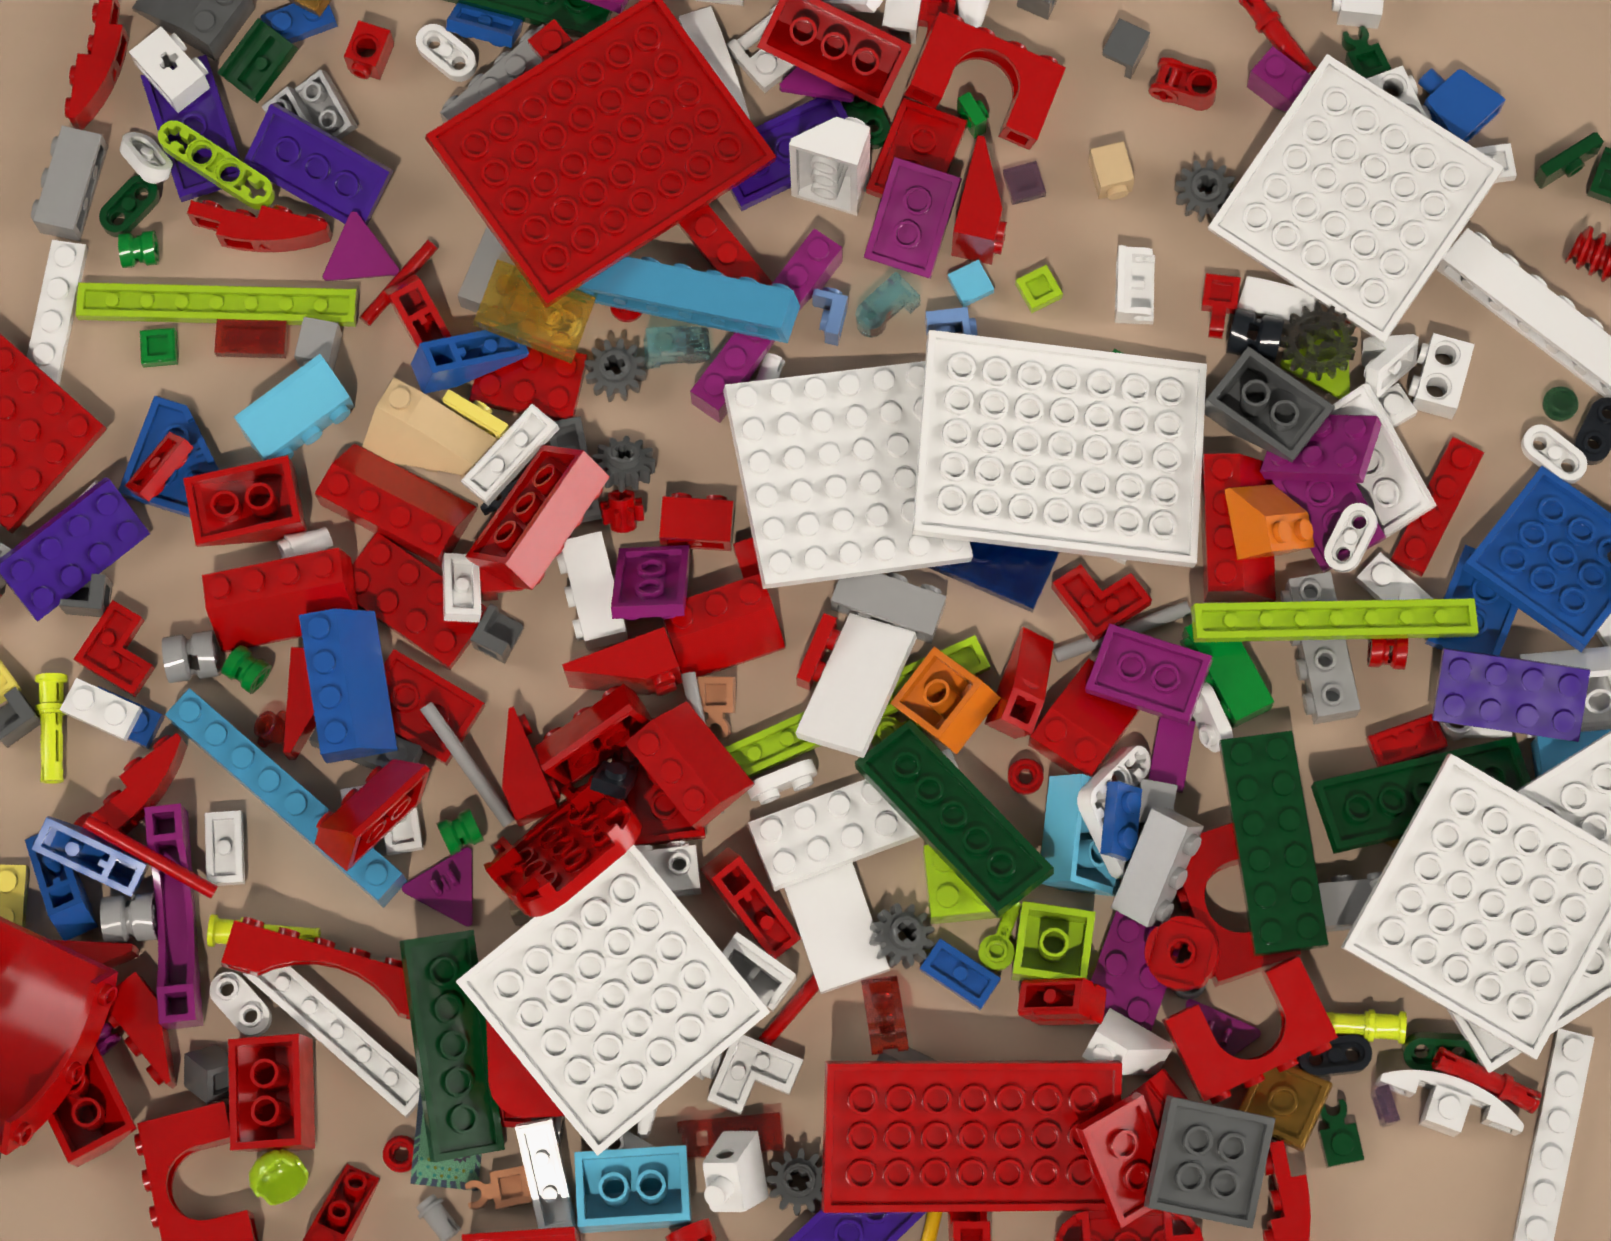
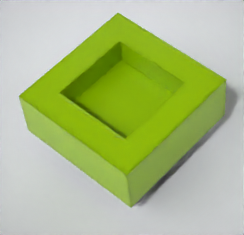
(1038, 289)

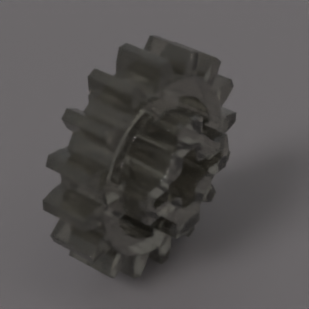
(1332, 347)

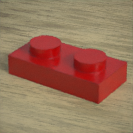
(159, 466)
(813, 664)

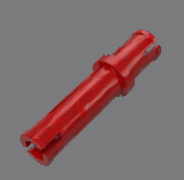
(1269, 24)
(1498, 1085)

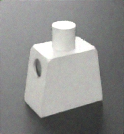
(735, 1172)

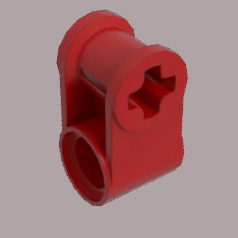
(1181, 84)

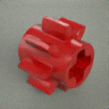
(622, 511)

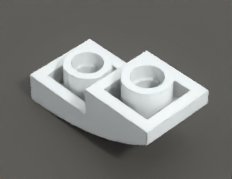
(1273, 299)

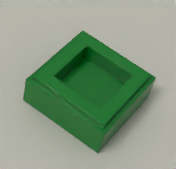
(158, 347)

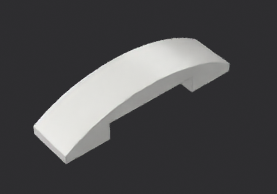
(708, 38)
(1495, 1114)

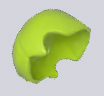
(278, 1176)

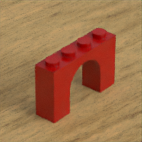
(1031, 76)
(1236, 949)
(1302, 1030)
(165, 1146)

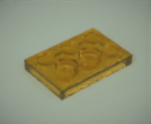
(517, 313)

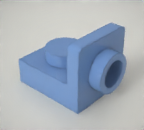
(832, 320)
(951, 321)

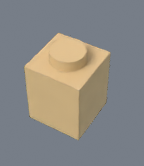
(1111, 171)

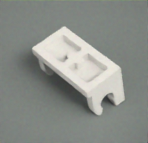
(1134, 285)
(761, 971)

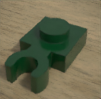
(1364, 58)
(1340, 1141)

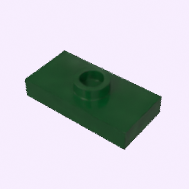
(1569, 161)

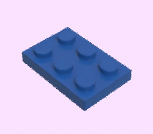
(1493, 613)

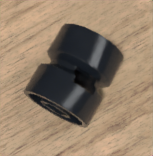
(1267, 339)

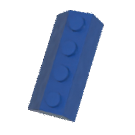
(348, 684)

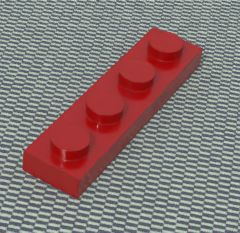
(1447, 489)

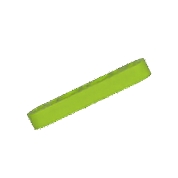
(218, 162)

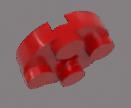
(1171, 935)

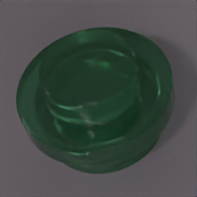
(1560, 404)

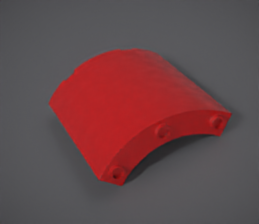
(48, 1026)

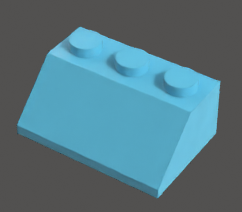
(295, 411)
(1069, 843)
(632, 1189)

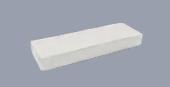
(510, 454)
(546, 1174)

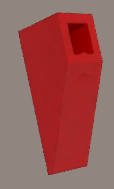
(1022, 686)
(523, 780)
(137, 1014)
(344, 1206)

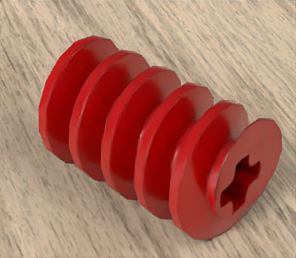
(1593, 252)

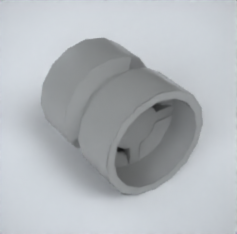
(178, 653)
(128, 918)

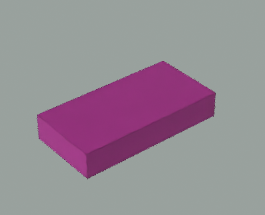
(1171, 752)

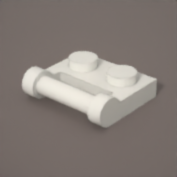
(762, 67)

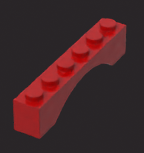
(260, 950)

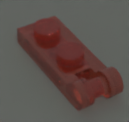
(884, 1014)
(766, 1124)

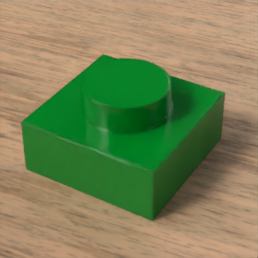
(974, 113)

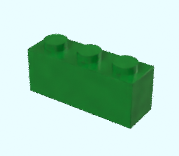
(1233, 679)

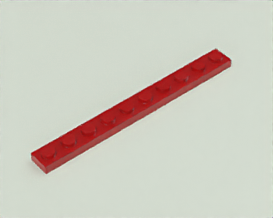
(702, 227)

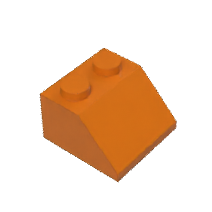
(1267, 522)
(945, 700)

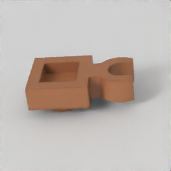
(718, 698)
(507, 1189)

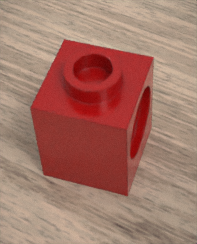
(368, 37)

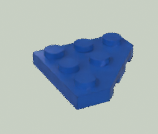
(160, 419)

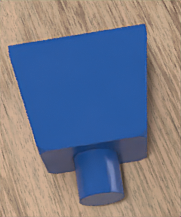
(1460, 102)

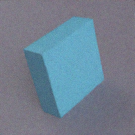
(970, 283)

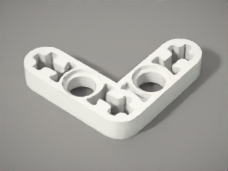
(1093, 796)

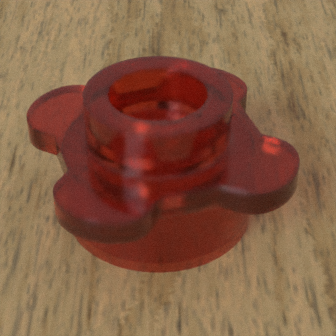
(270, 728)

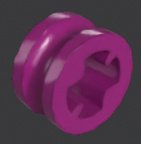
(107, 1039)

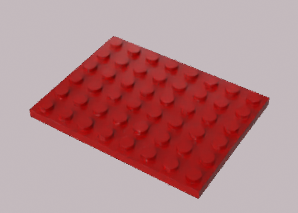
(600, 149)

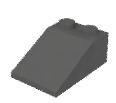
(199, 23)
(1267, 406)

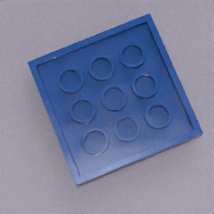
(1551, 558)

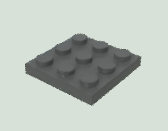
(1209, 1162)

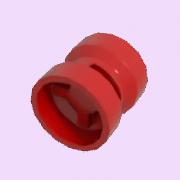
(1379, 654)

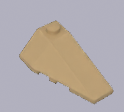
(424, 433)

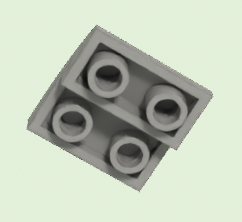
(317, 103)

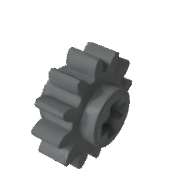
(1200, 178)
(605, 378)
(625, 463)
(910, 948)
(784, 1177)

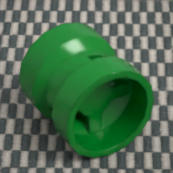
(142, 249)
(246, 669)
(460, 831)

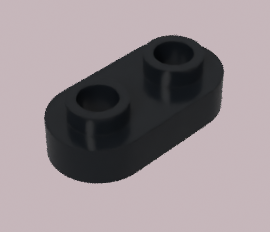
(1595, 428)
(1335, 1061)

